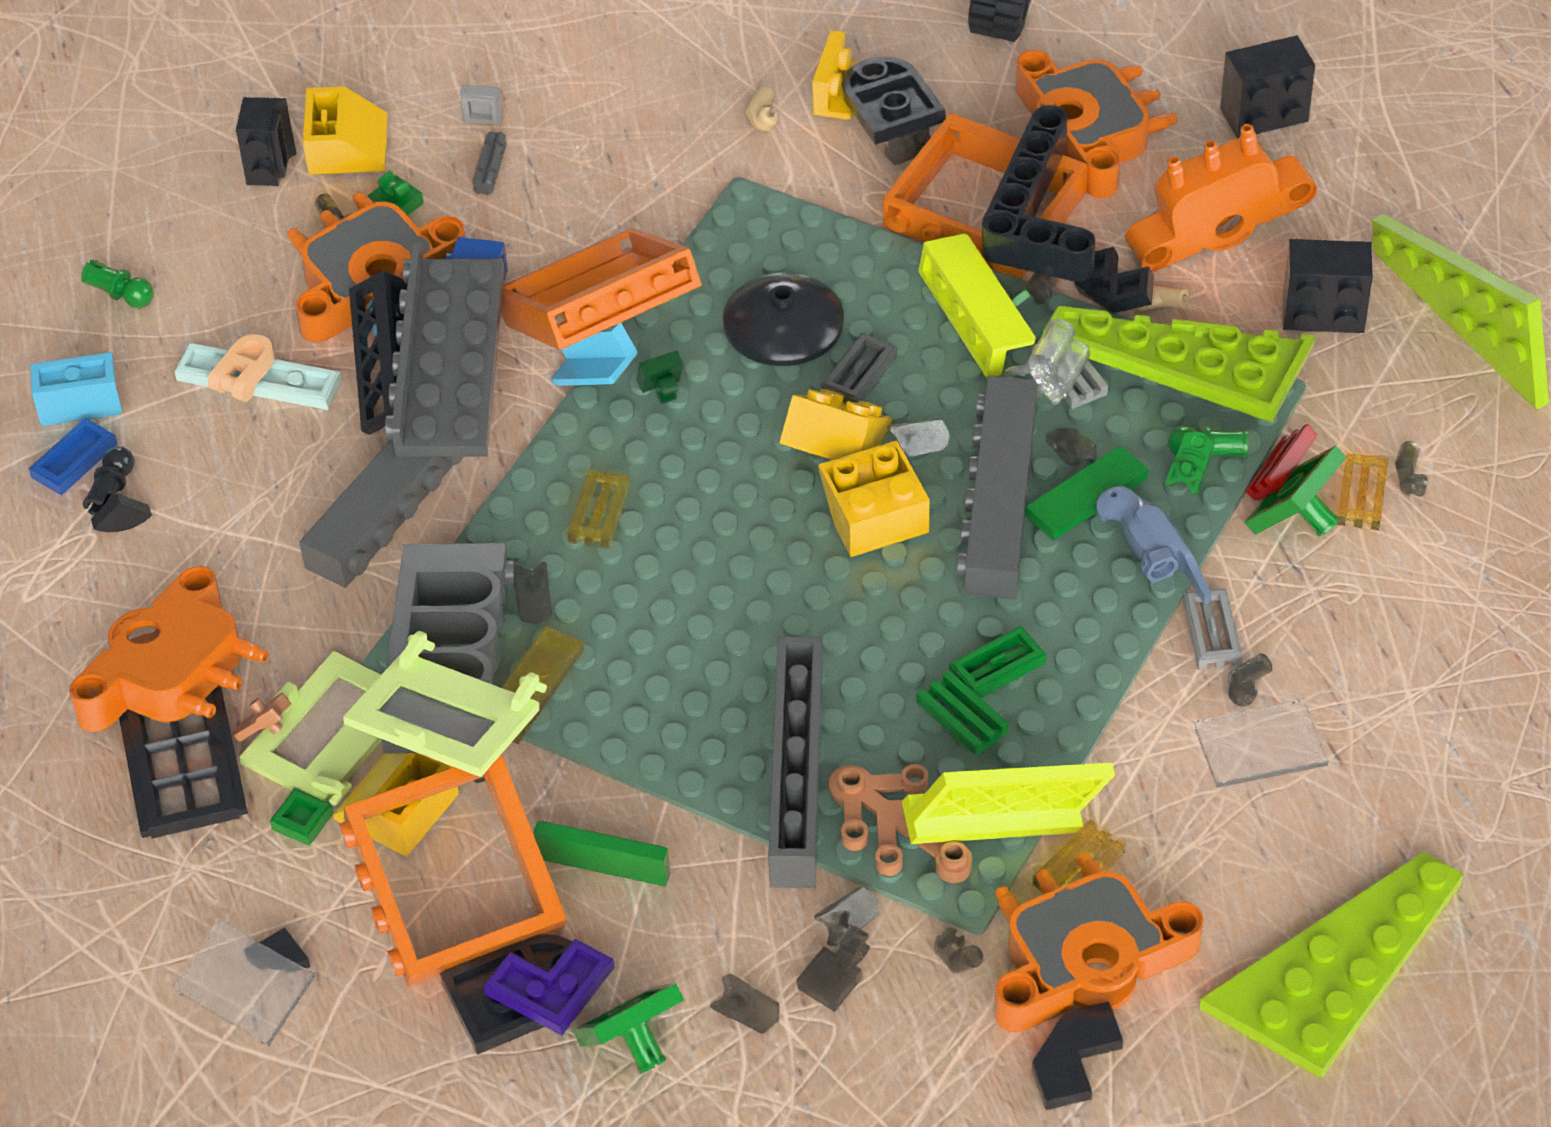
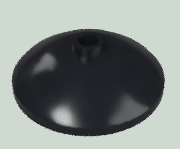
(783, 319)

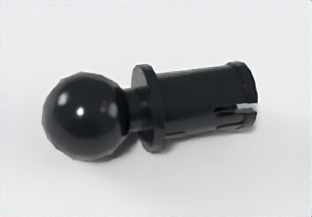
(109, 477)

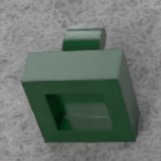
(662, 375)

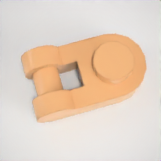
(251, 356)

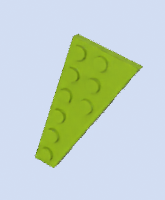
(1480, 306)
(1196, 357)
(1328, 978)

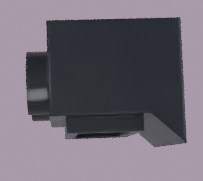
(265, 140)

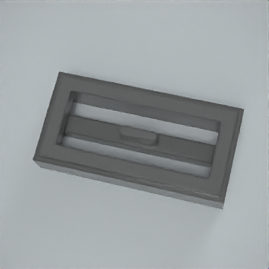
(888, 355)

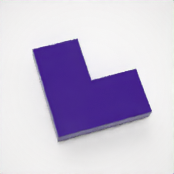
(551, 996)

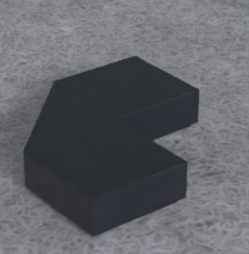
(1114, 290)
(1075, 1036)

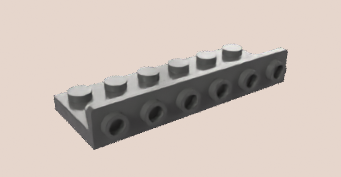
(445, 357)

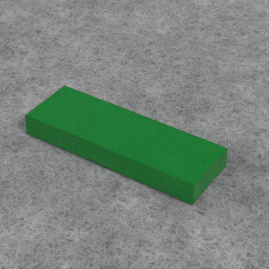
(1077, 496)
(603, 853)

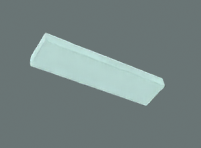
(282, 382)

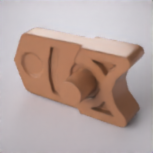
(265, 717)

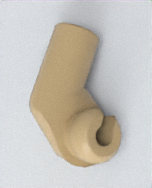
(758, 110)
(1168, 297)

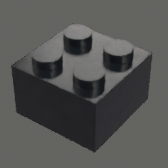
(1267, 85)
(1327, 285)

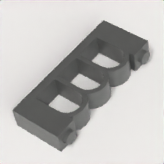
(452, 575)

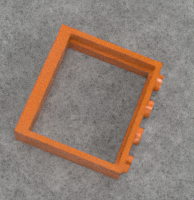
(984, 147)
(598, 287)
(386, 913)

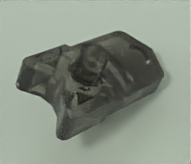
(907, 146)
(921, 436)
(1071, 445)
(532, 593)
(855, 909)
(747, 1005)

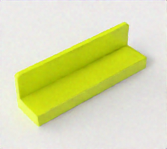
(973, 301)

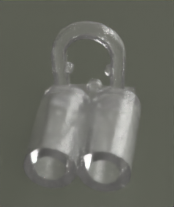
(1054, 361)

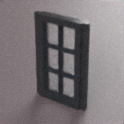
(183, 770)

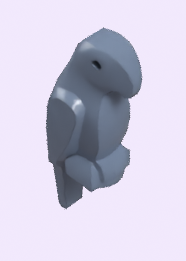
(1151, 538)

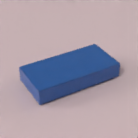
(72, 456)

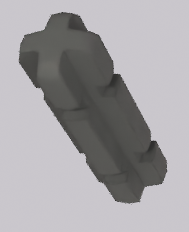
(489, 162)

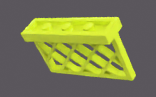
(1004, 803)

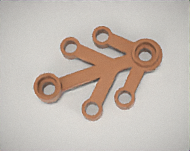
(891, 818)

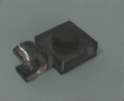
(835, 975)

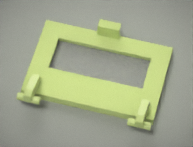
(443, 710)
(314, 745)

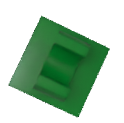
(398, 192)

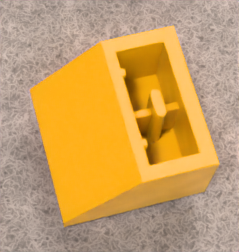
(343, 132)
(831, 428)
(875, 498)
(407, 825)

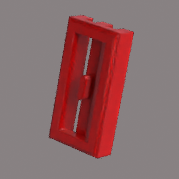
(1281, 463)

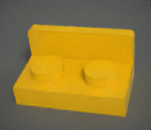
(827, 81)

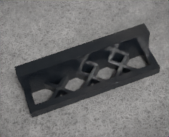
(384, 313)

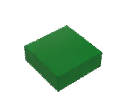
(301, 817)

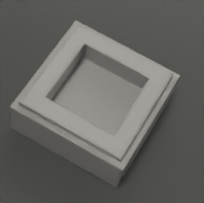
(481, 104)

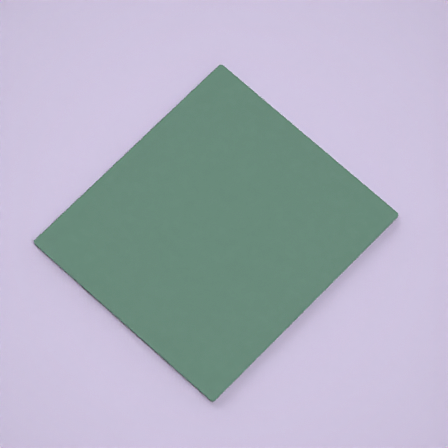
(739, 546)

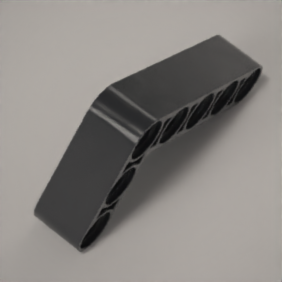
(1009, 226)

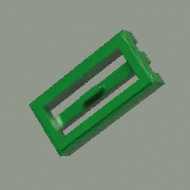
(1002, 667)
(968, 709)

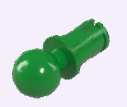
(135, 291)
(1226, 442)

